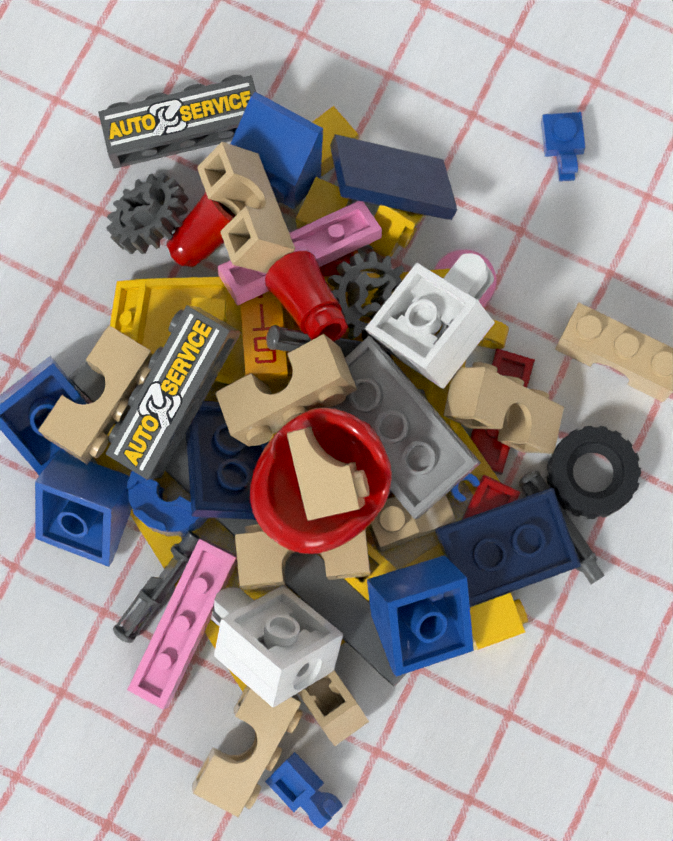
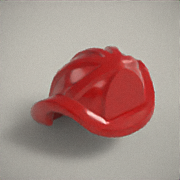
(277, 494)

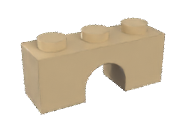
(258, 230)
(600, 339)
(317, 381)
(493, 401)
(84, 428)
(264, 561)
(233, 779)

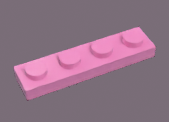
(325, 238)
(182, 624)

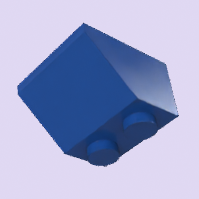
(286, 145)
(28, 405)
(81, 507)
(421, 614)

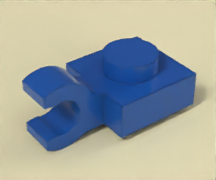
(564, 139)
(299, 788)

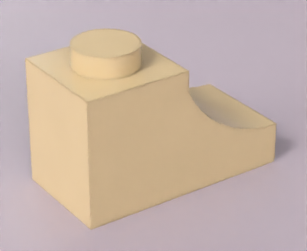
(324, 482)
(397, 526)
(333, 707)

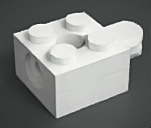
(424, 303)
(274, 642)

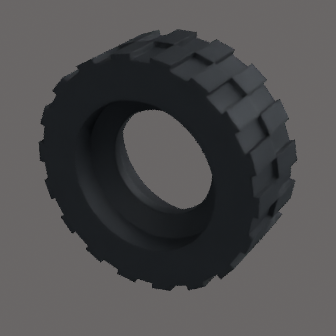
(616, 450)

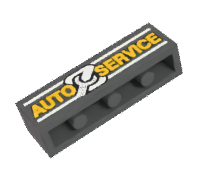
(175, 121)
(172, 392)

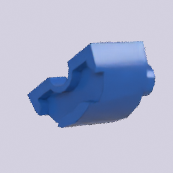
(161, 516)

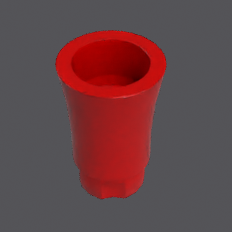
(199, 232)
(306, 295)

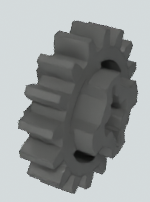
(147, 213)
(359, 284)

